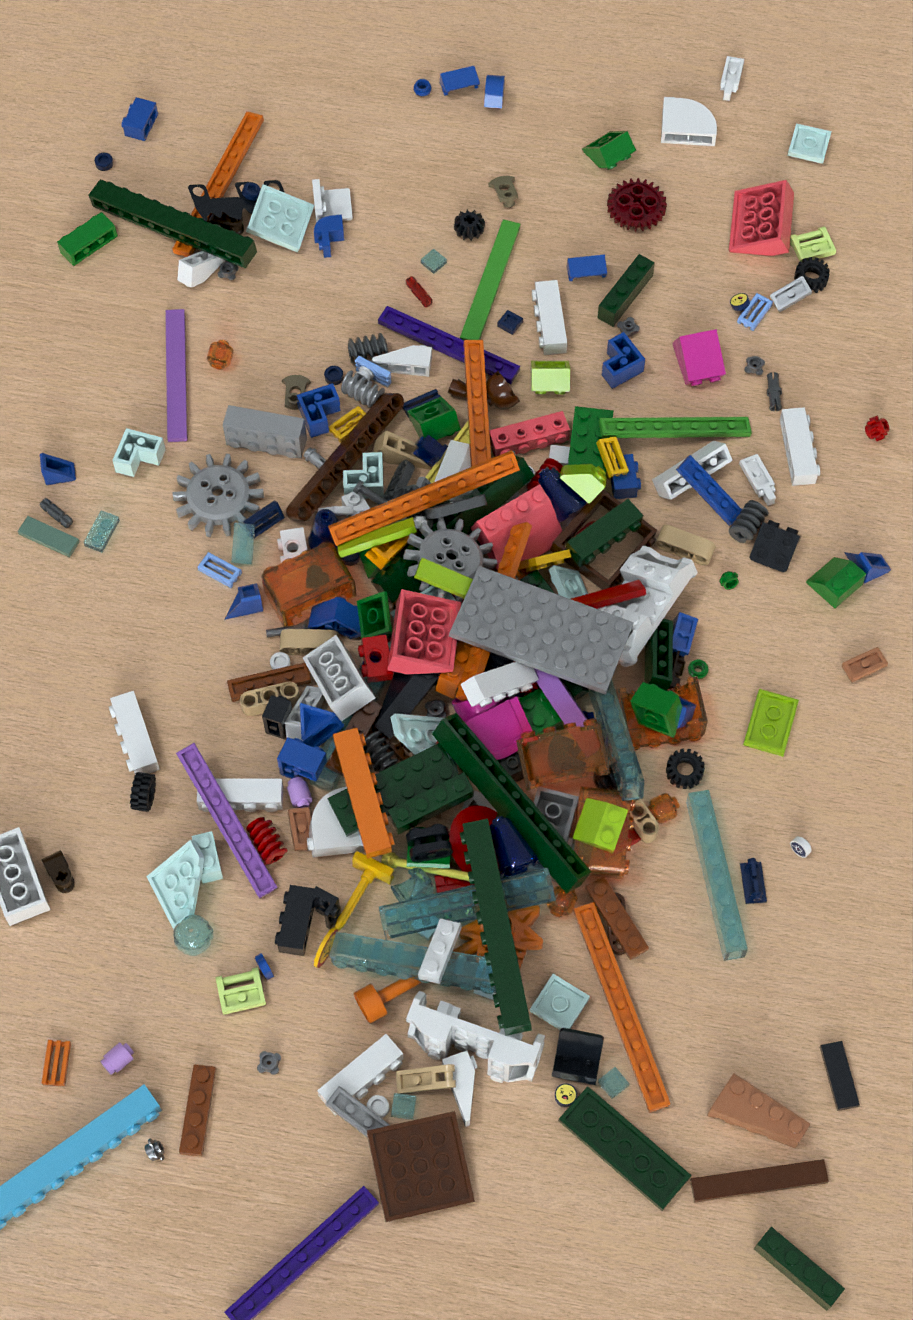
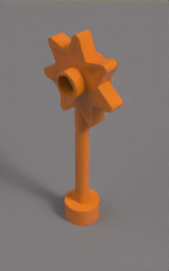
(520, 920)

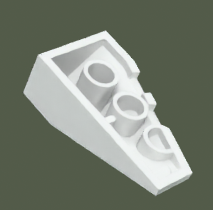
(455, 460)

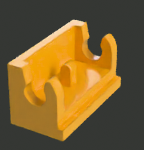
(384, 553)

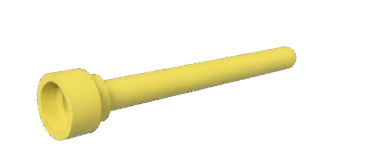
(393, 861)

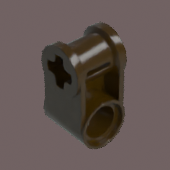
(227, 222)
(58, 870)

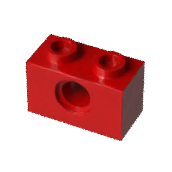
(377, 647)

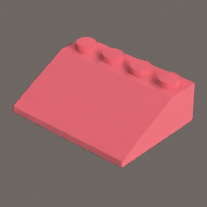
(762, 219)
(529, 507)
(422, 634)

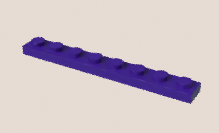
(443, 341)
(303, 1256)

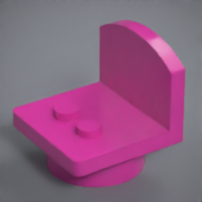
(495, 724)

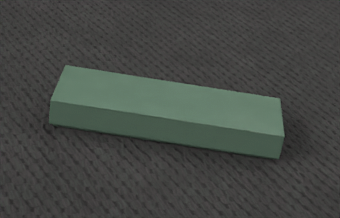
(48, 536)

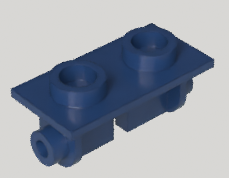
(753, 882)

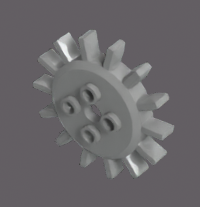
(224, 508)
(449, 541)

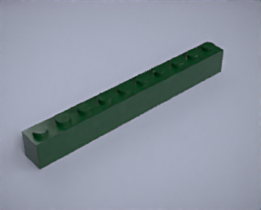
(173, 223)
(496, 494)
(511, 802)
(497, 928)

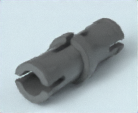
(774, 391)

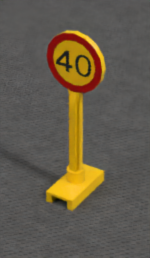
(371, 869)

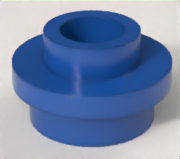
(422, 87)

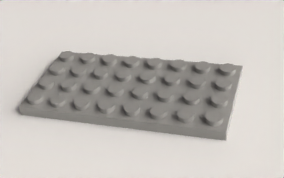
(541, 629)

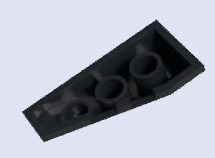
(403, 697)

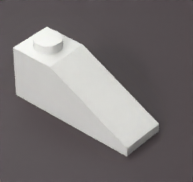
(197, 268)
(408, 360)
(310, 696)
(464, 1076)

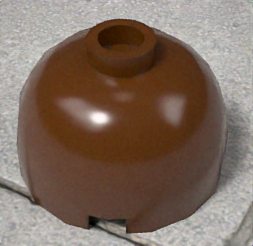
(500, 392)

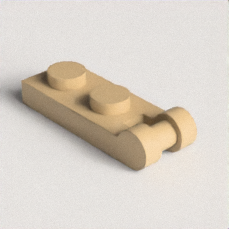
(425, 1079)

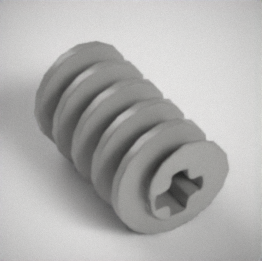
(359, 390)

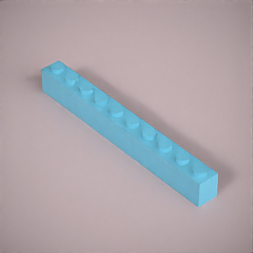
(76, 1152)

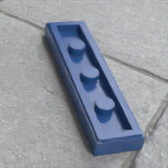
(709, 490)

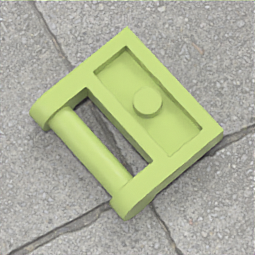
(816, 248)
(240, 997)

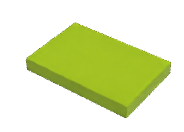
(771, 722)

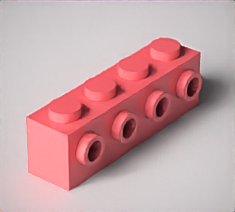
(530, 434)

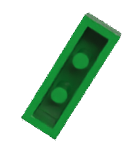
(87, 238)

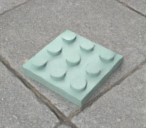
(280, 218)

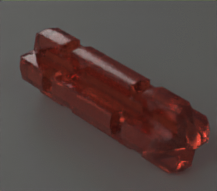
(419, 291)

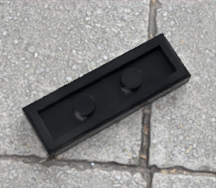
(839, 1076)

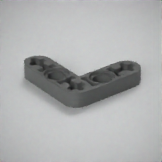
(400, 480)
(442, 510)

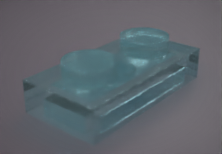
(101, 531)
(243, 543)

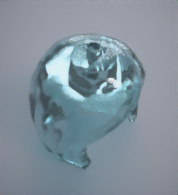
(416, 886)
(193, 942)

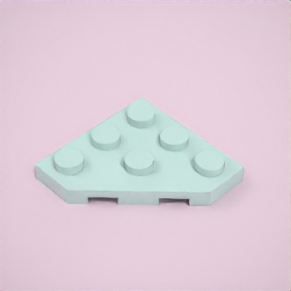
(416, 732)
(178, 882)

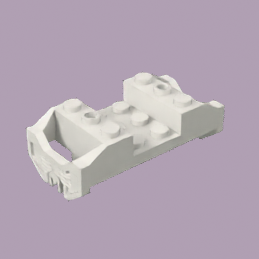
(663, 581)
(437, 1030)

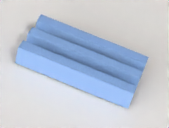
(747, 322)
(380, 374)
(233, 578)

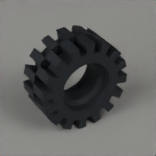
(813, 266)
(685, 757)
(142, 791)

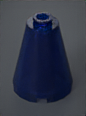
(562, 496)
(319, 531)
(510, 848)

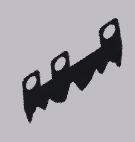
(231, 206)

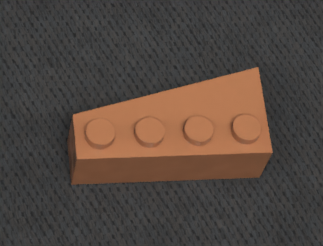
(758, 1113)

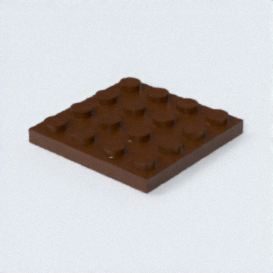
(420, 1166)

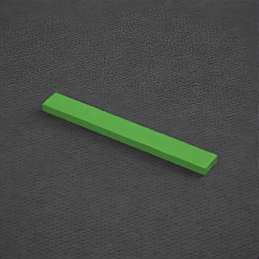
(490, 281)
(675, 427)

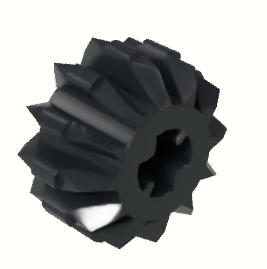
(469, 225)

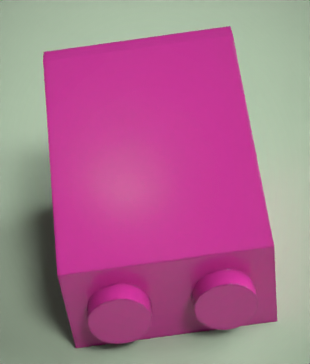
(699, 357)

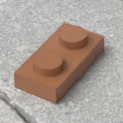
(864, 664)
(299, 826)

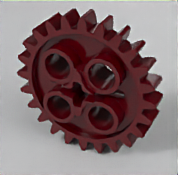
(636, 204)

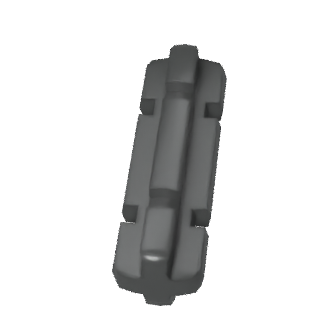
(55, 512)

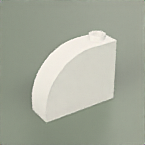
(687, 123)
(326, 833)

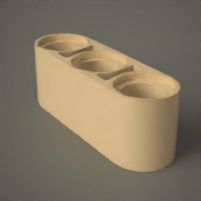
(685, 545)
(303, 640)
(260, 695)
(646, 820)

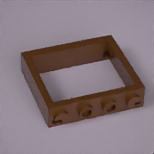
(590, 573)

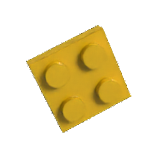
(544, 560)

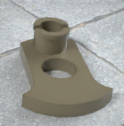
(505, 196)
(294, 382)

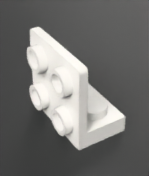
(331, 202)

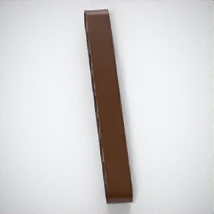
(366, 433)

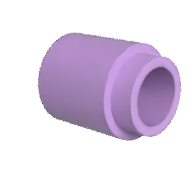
(299, 793)
(117, 1058)

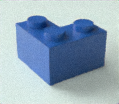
(624, 361)
(316, 405)
(336, 615)
(301, 760)

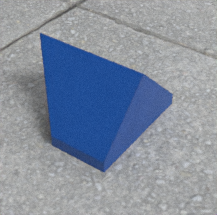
(56, 469)
(872, 564)
(246, 602)
(318, 725)

